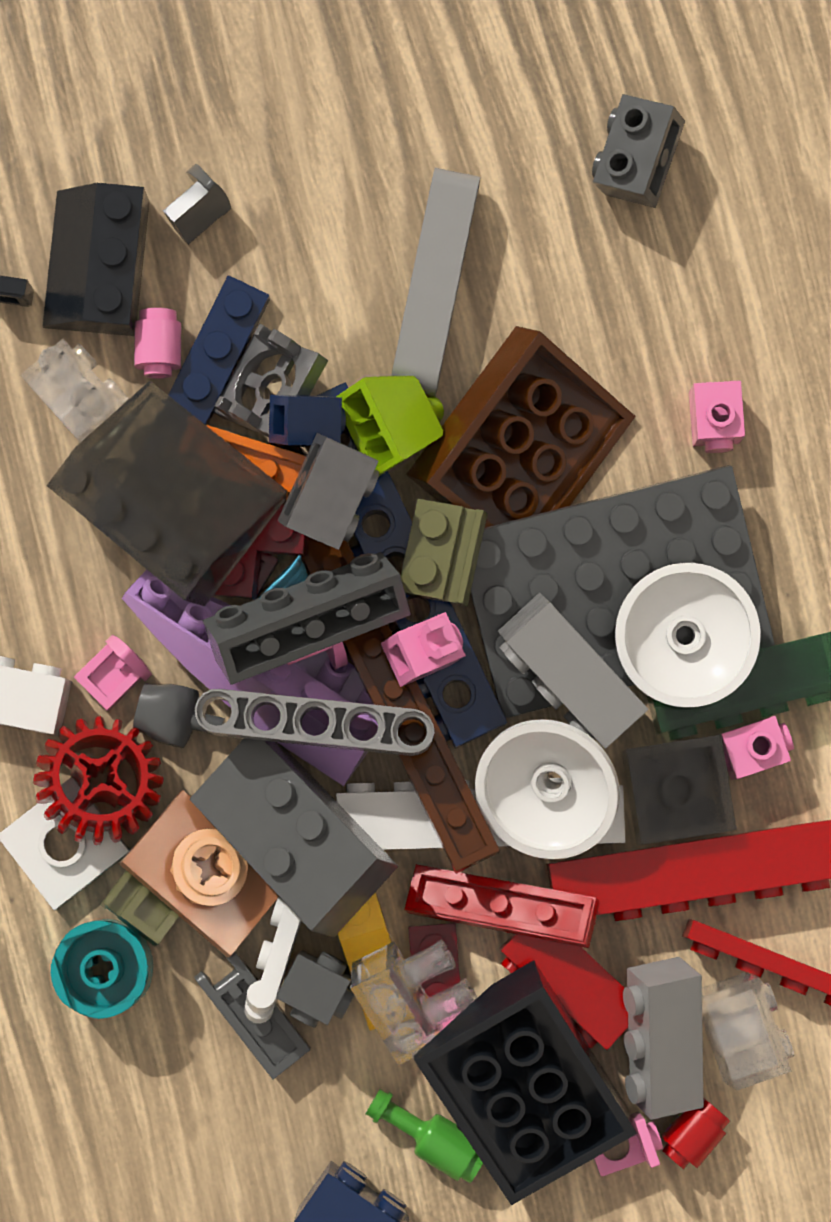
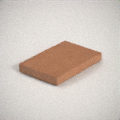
(151, 863)

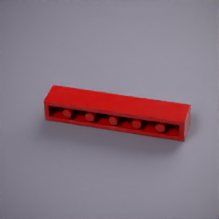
(700, 870)

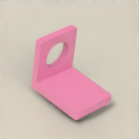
(641, 1148)

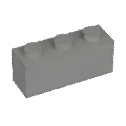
(664, 1037)

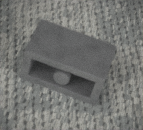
(329, 492)

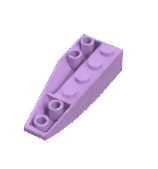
(182, 631)

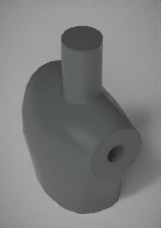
(168, 714)

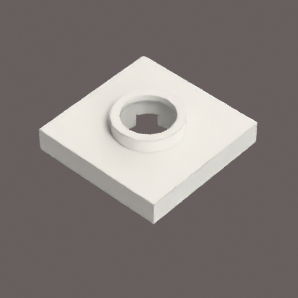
(59, 879)

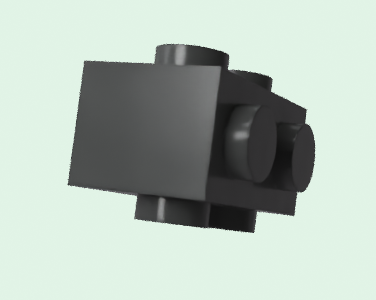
(638, 150)
(317, 988)

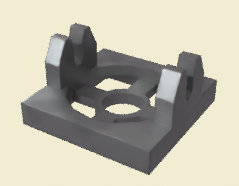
(264, 345)

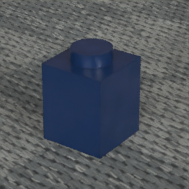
(300, 417)

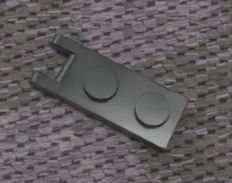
(272, 1043)

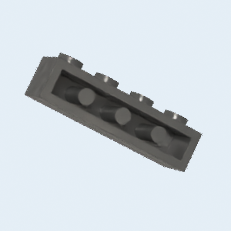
(306, 617)

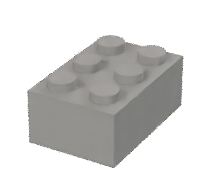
(570, 672)

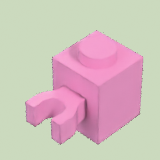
(424, 649)

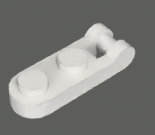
(274, 961)

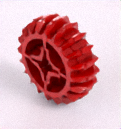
(85, 768)

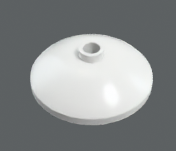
(723, 638)
(531, 809)

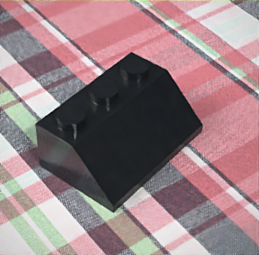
(96, 259)

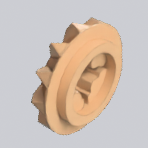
(228, 861)

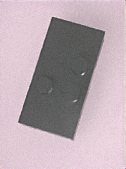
(294, 834)

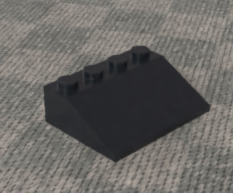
(524, 1085)

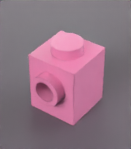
(716, 415)
(756, 747)

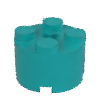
(92, 994)

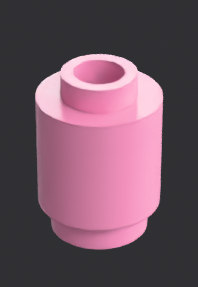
(157, 342)

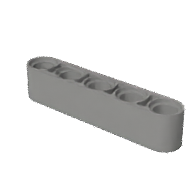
(436, 277)
(292, 711)

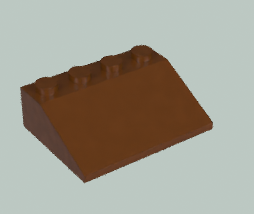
(522, 434)

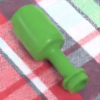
(437, 1140)

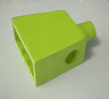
(391, 418)

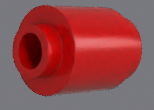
(694, 1135)

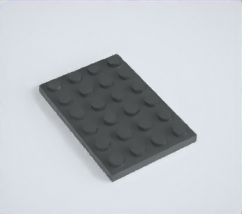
(595, 554)

